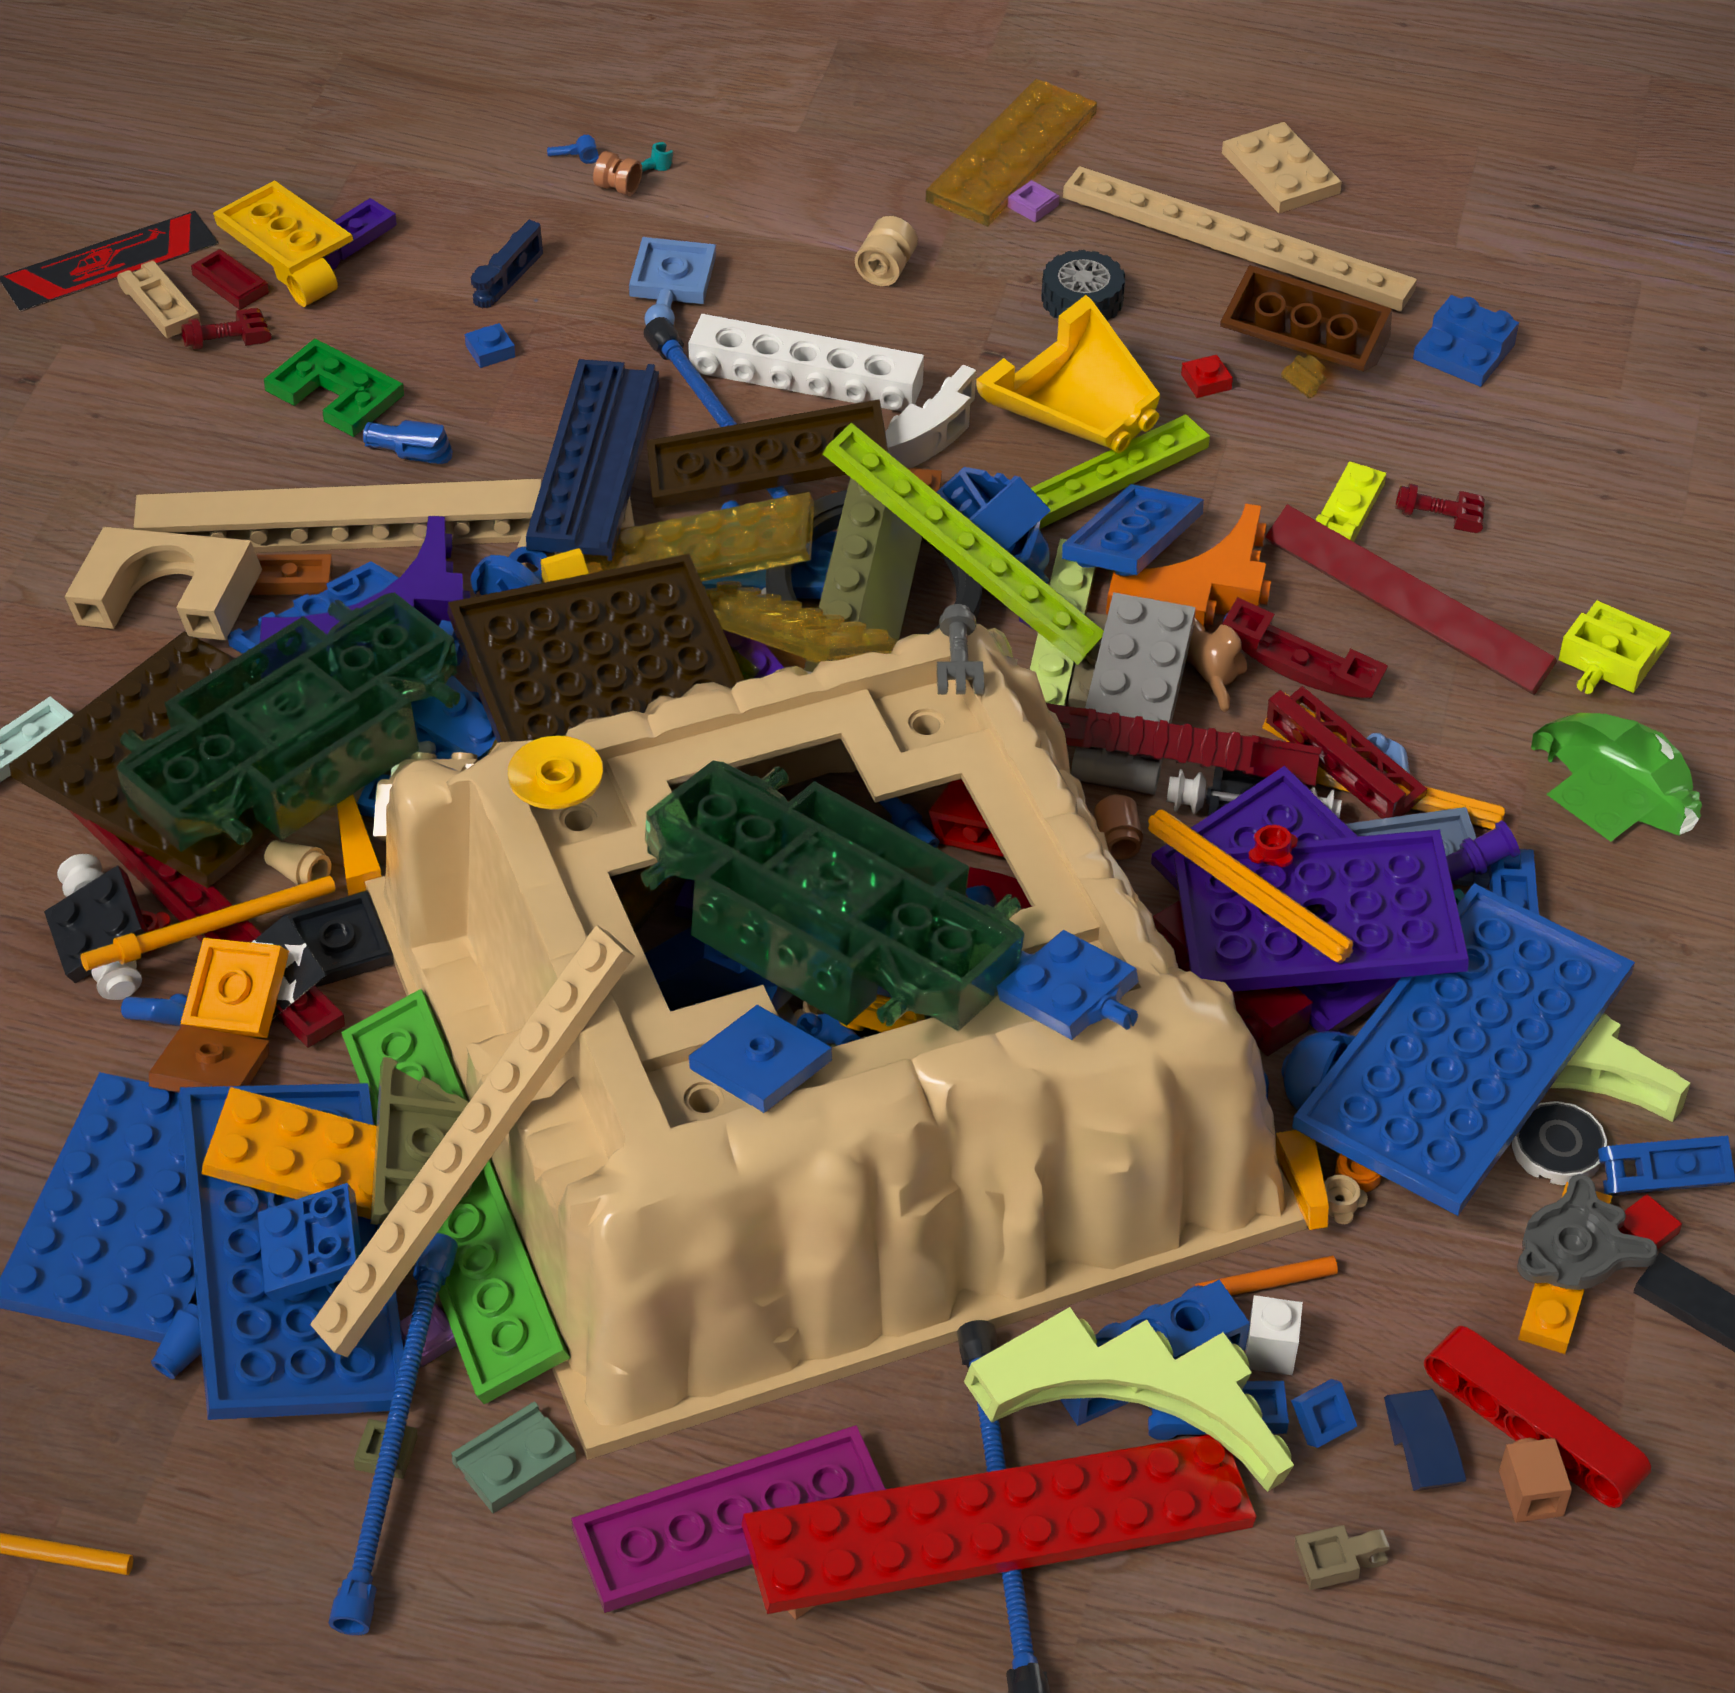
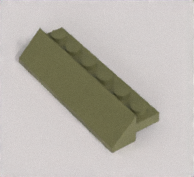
(870, 565)

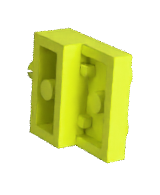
(1612, 647)

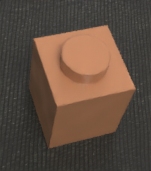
(1535, 1479)

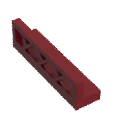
(1342, 760)

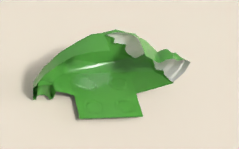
(1619, 774)

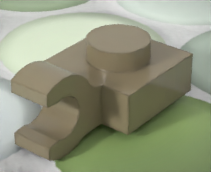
(1334, 1558)

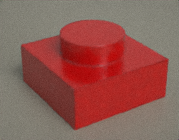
(1206, 376)

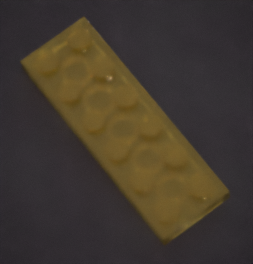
(1011, 151)
(722, 540)

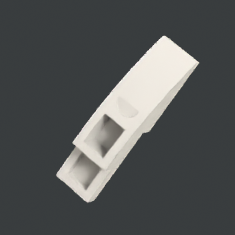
(928, 430)

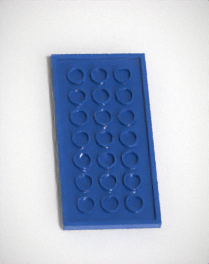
(1464, 1056)
(261, 1352)

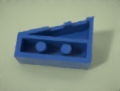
(995, 504)

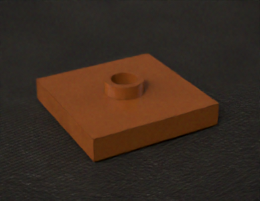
(208, 1060)

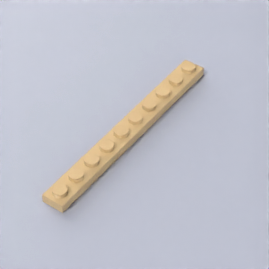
(1240, 238)
(472, 1140)

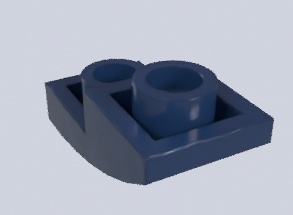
(1427, 1439)

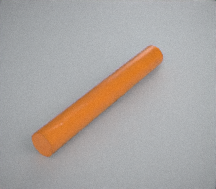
(1278, 1276)

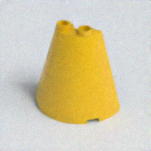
(1079, 383)

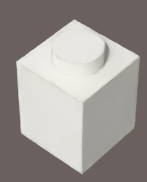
(1273, 1334)

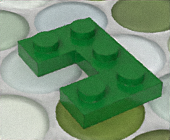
(361, 389)

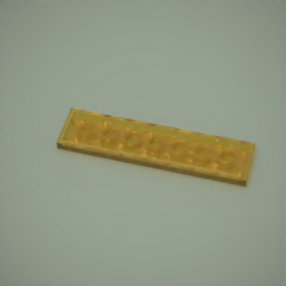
(791, 627)

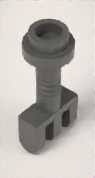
(957, 624)

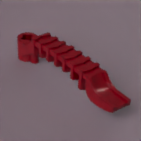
(1184, 743)

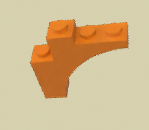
(1211, 579)

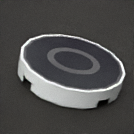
(1559, 1142)

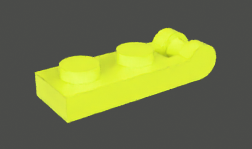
(1352, 500)

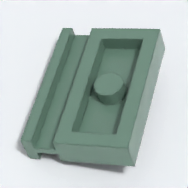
(513, 1457)

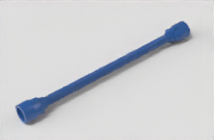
(354, 1601)

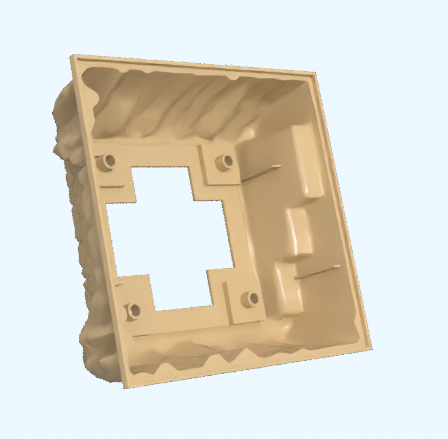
(908, 1180)

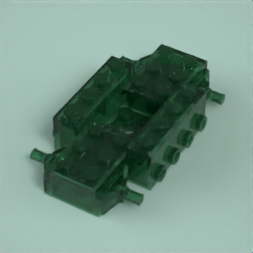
(290, 724)
(830, 898)

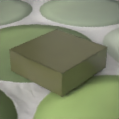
(370, 1444)

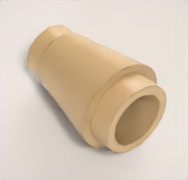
(297, 861)

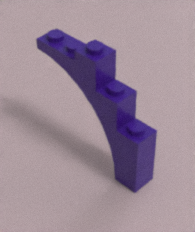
(424, 585)

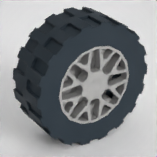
(1082, 274)

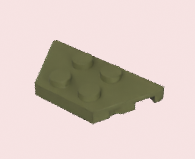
(410, 1126)

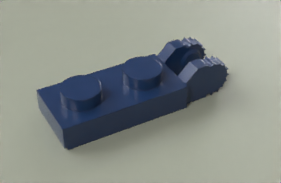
(507, 265)

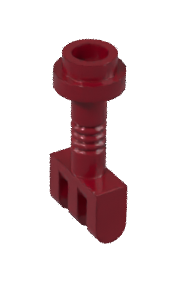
(248, 324)
(1466, 510)

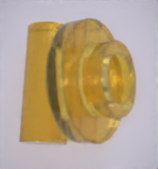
(1305, 374)

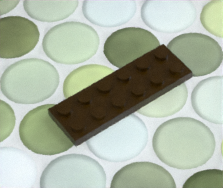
(754, 454)

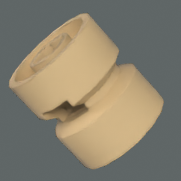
(886, 251)

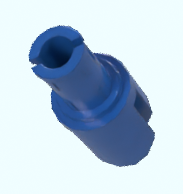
(411, 440)

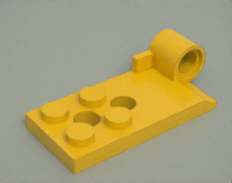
(288, 237)

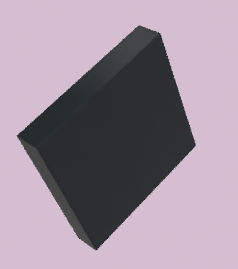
(344, 937)

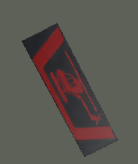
(106, 260)

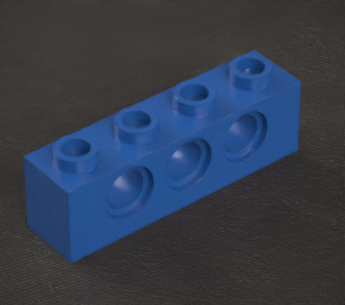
(1203, 1309)

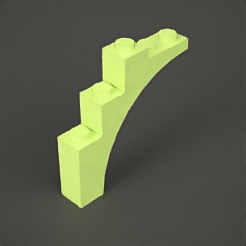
(1622, 1072)
(1137, 1367)

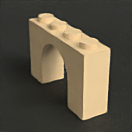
(129, 558)

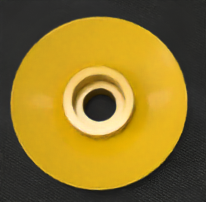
(555, 772)

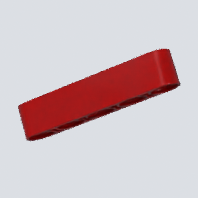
(1530, 1408)

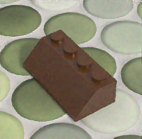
(1309, 319)

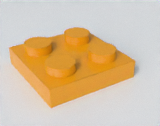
(235, 987)

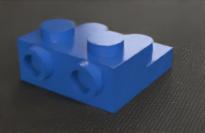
(1467, 340)

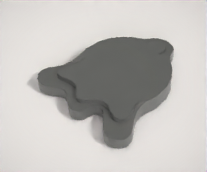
(1580, 1241)

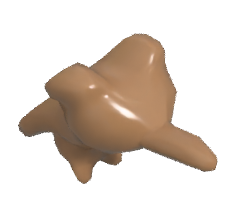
(1217, 659)

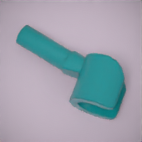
(659, 159)

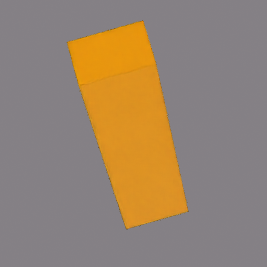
(357, 849)
(1302, 1169)

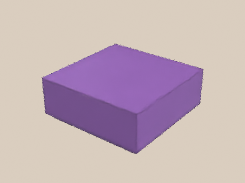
(1033, 201)
(439, 1335)

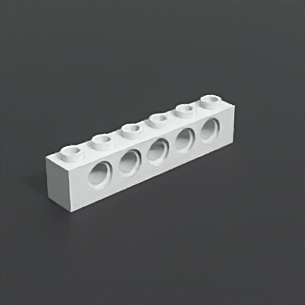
(805, 362)

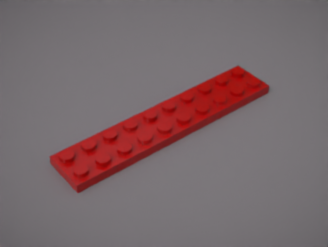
(994, 1522)

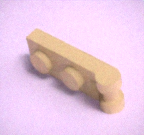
(158, 298)

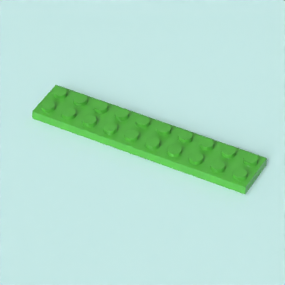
(493, 1287)

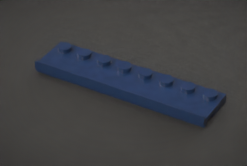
(593, 459)

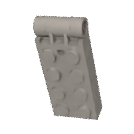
(1136, 676)

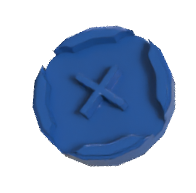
(504, 573)

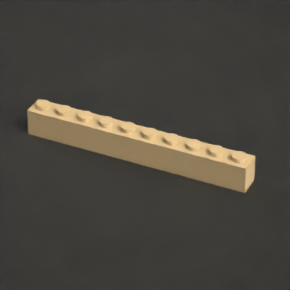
(346, 515)

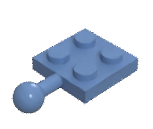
(671, 273)

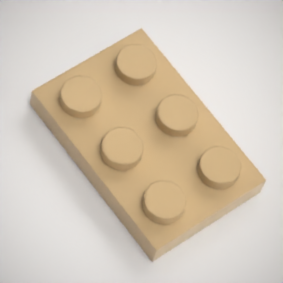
(1281, 167)

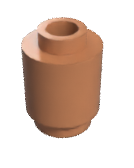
(1121, 825)

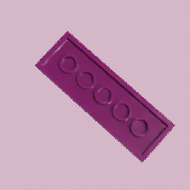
(696, 1525)

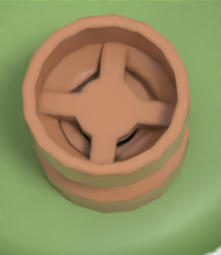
(617, 173)

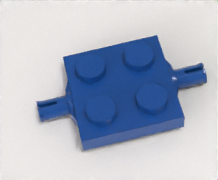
(1070, 986)

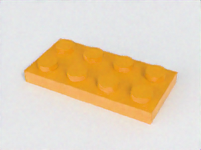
(290, 1149)

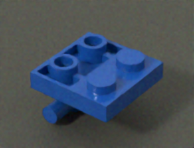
(309, 1242)

